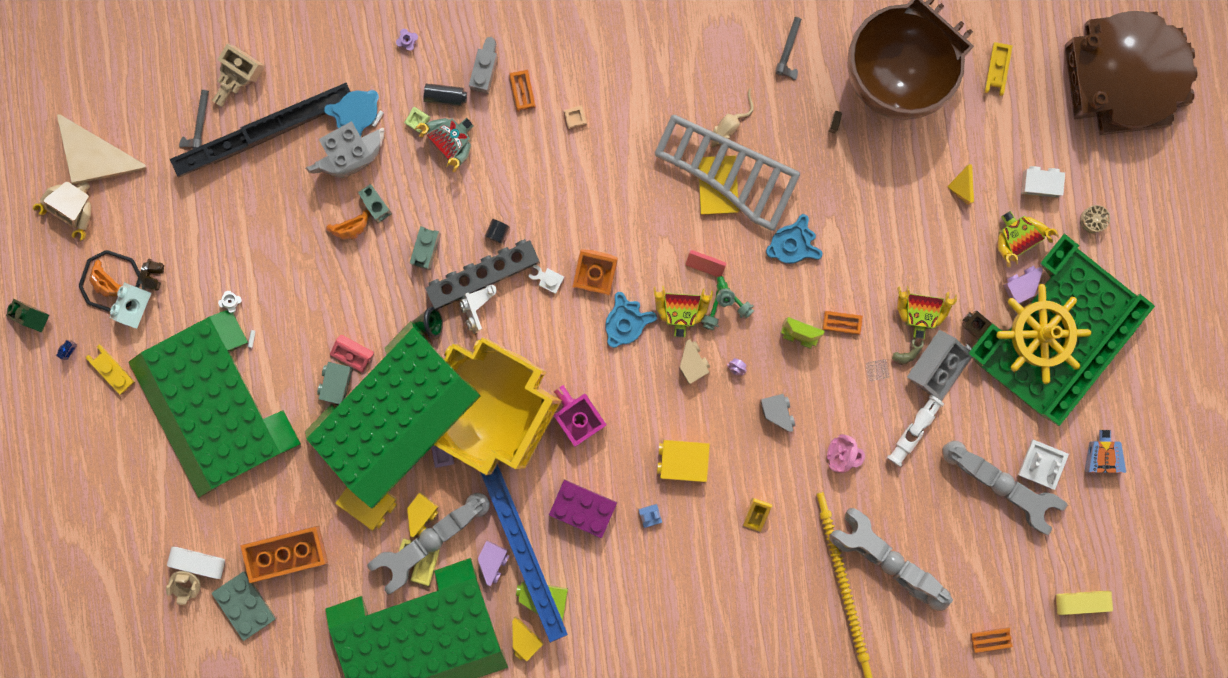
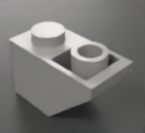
(776, 411)

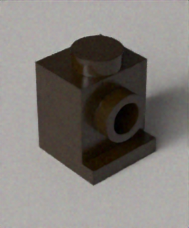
(983, 324)

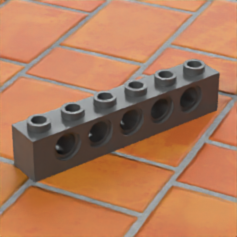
(529, 259)

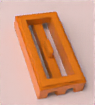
(520, 107)
(842, 330)
(993, 647)

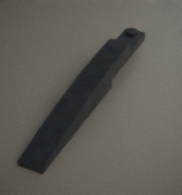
(257, 132)

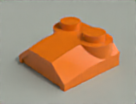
(595, 271)

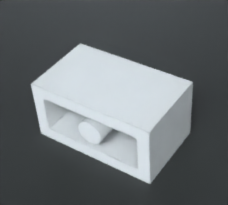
(1043, 182)

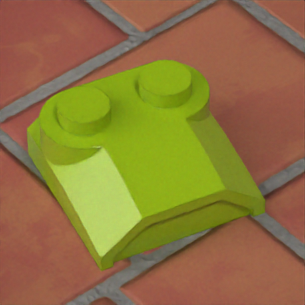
(802, 332)

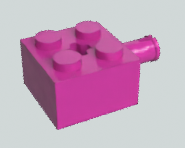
(567, 416)

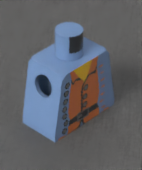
(1105, 455)

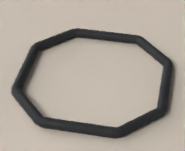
(86, 269)

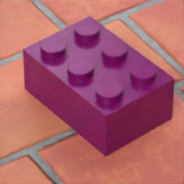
(582, 508)

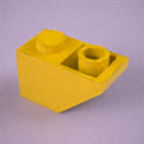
(420, 512)

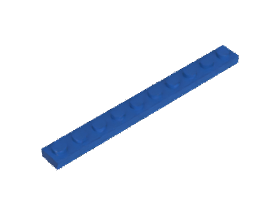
(524, 555)

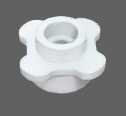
(228, 295)

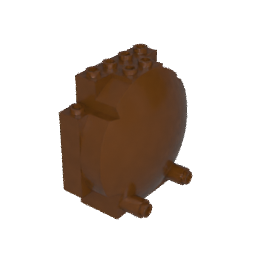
(1130, 72)

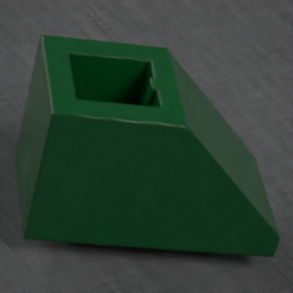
(27, 315)

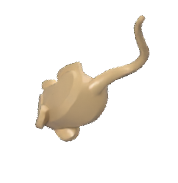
(730, 123)

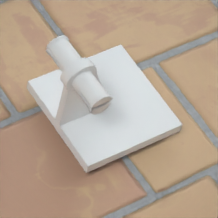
(472, 302)

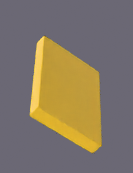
(710, 199)

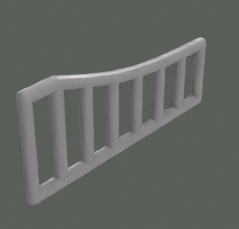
(725, 190)

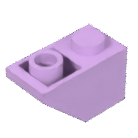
(1025, 286)
(490, 560)

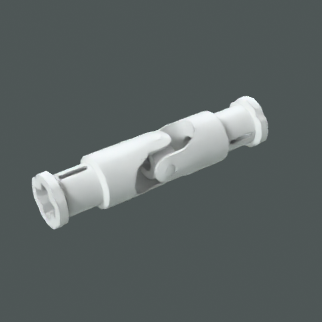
(923, 419)

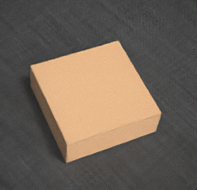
(575, 117)

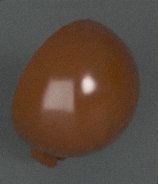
(907, 60)

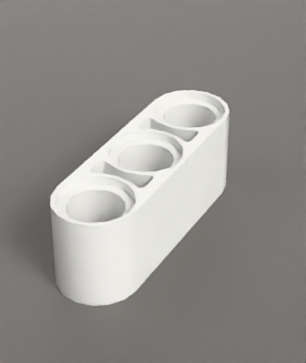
(196, 562)

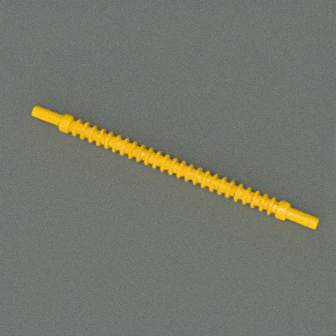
(863, 657)

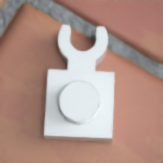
(549, 280)

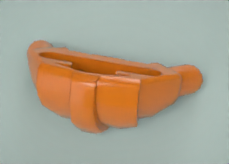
(351, 227)
(102, 282)

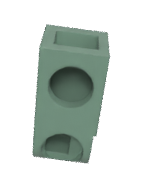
(374, 203)

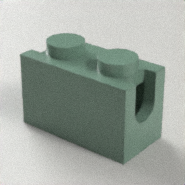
(425, 248)
(335, 382)

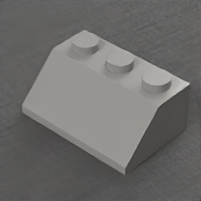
(940, 365)

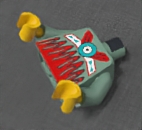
(449, 139)

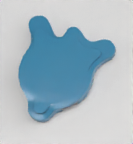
(356, 107)
(793, 243)
(625, 321)

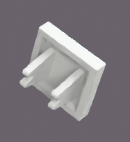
(1043, 464)

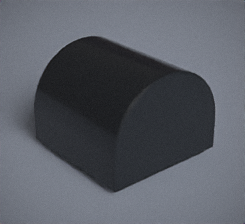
(497, 231)

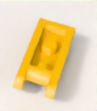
(998, 67)
(111, 370)

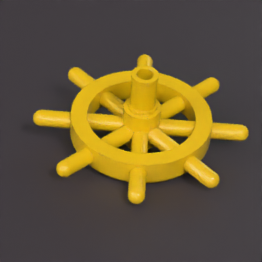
(1044, 334)

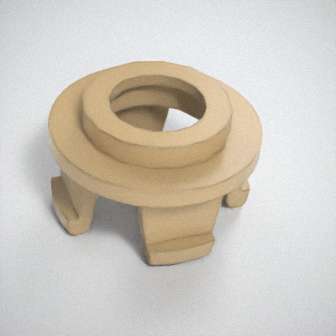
(183, 594)

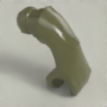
(904, 358)

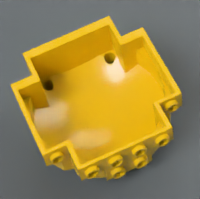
(507, 416)

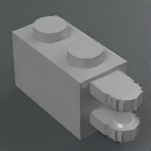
(484, 67)

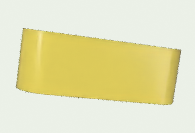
(1084, 602)

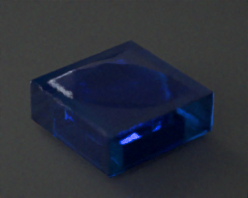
(66, 350)

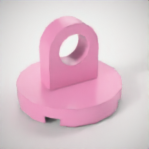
(844, 454)

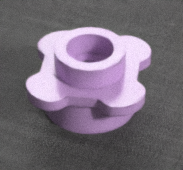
(409, 45)
(737, 367)

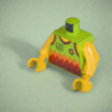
(1021, 235)
(681, 309)
(923, 311)

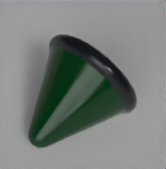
(430, 323)

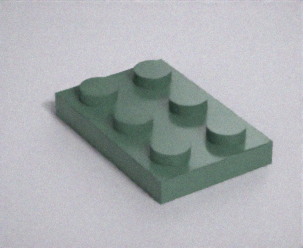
(243, 606)

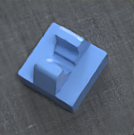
(650, 515)

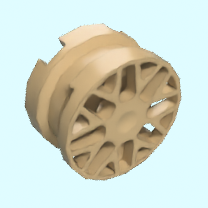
(1095, 219)

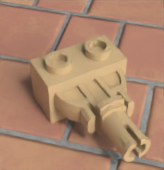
(236, 72)

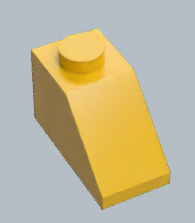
(524, 640)

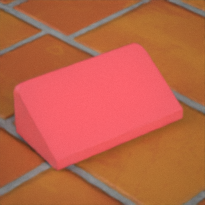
(705, 263)
(351, 353)

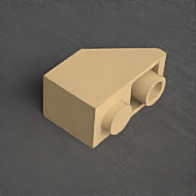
(692, 364)

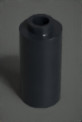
(444, 95)

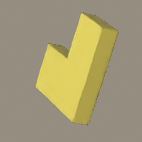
(424, 568)

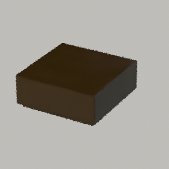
(835, 122)

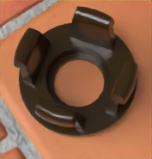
(146, 270)

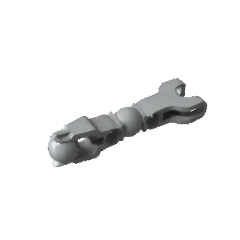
(1004, 485)
(429, 541)
(916, 581)

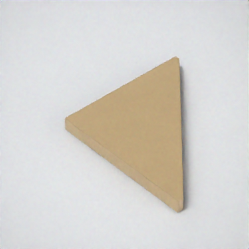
(92, 157)

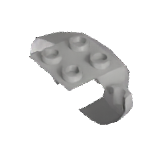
(347, 151)

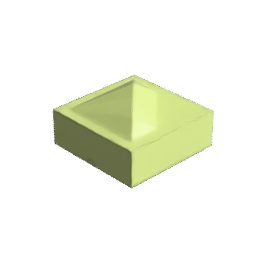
(415, 117)

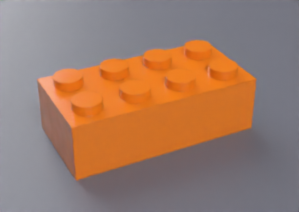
(284, 554)

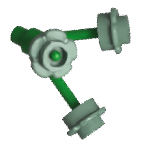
(725, 298)

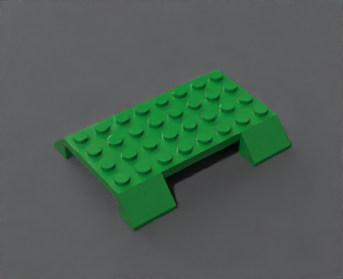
(1101, 306)
(208, 404)
(391, 417)
(421, 638)

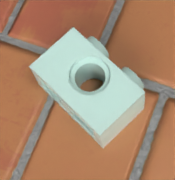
(133, 314)

